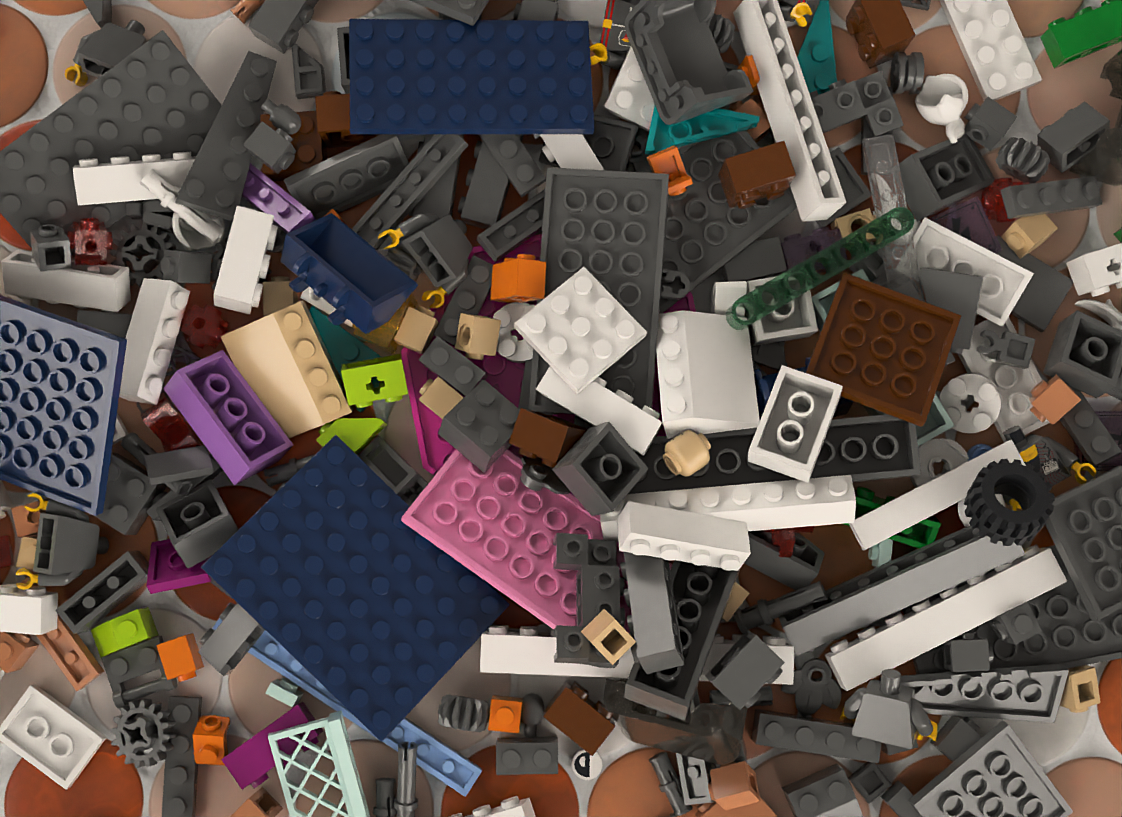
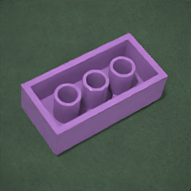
(228, 416)

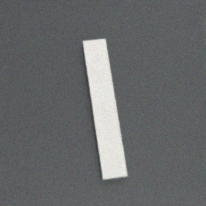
(927, 498)

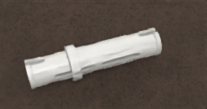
(193, 217)

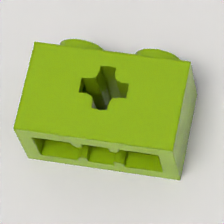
(358, 383)

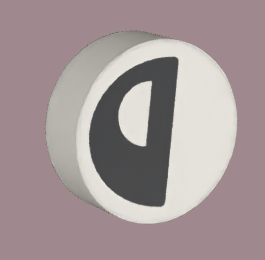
(585, 765)

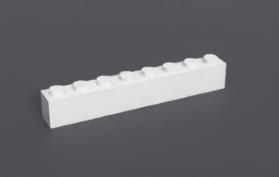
(790, 108)
(759, 504)
(944, 618)

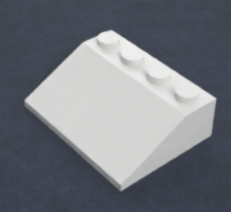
(705, 374)

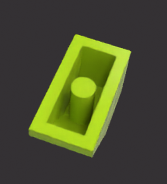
(352, 431)
(124, 631)

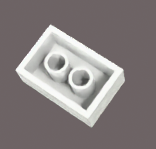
(245, 260)
(794, 423)

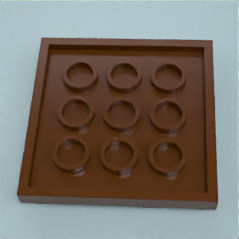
(884, 348)

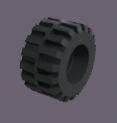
(1022, 485)

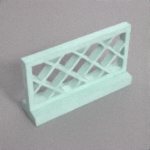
(343, 760)

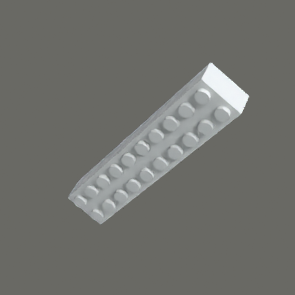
(534, 653)

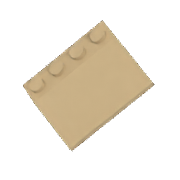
(289, 369)

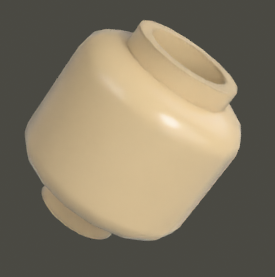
(687, 453)

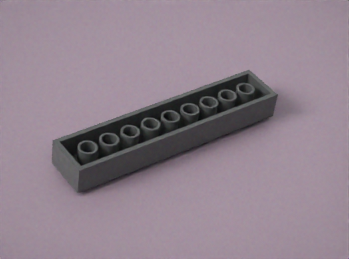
(855, 446)

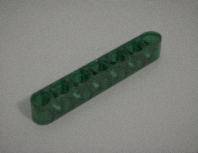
(831, 260)

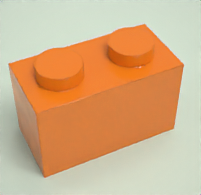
(518, 279)

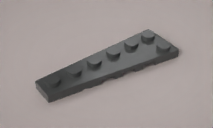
(223, 161)
(1001, 693)

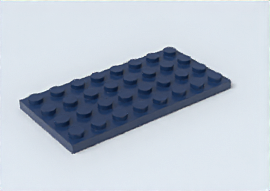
(470, 77)

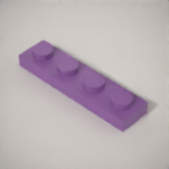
(273, 200)

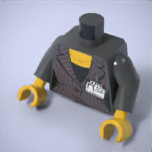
(1046, 456)

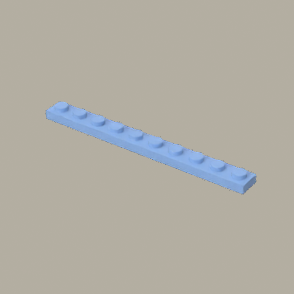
(431, 752)

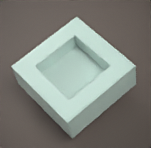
(881, 552)
(285, 691)

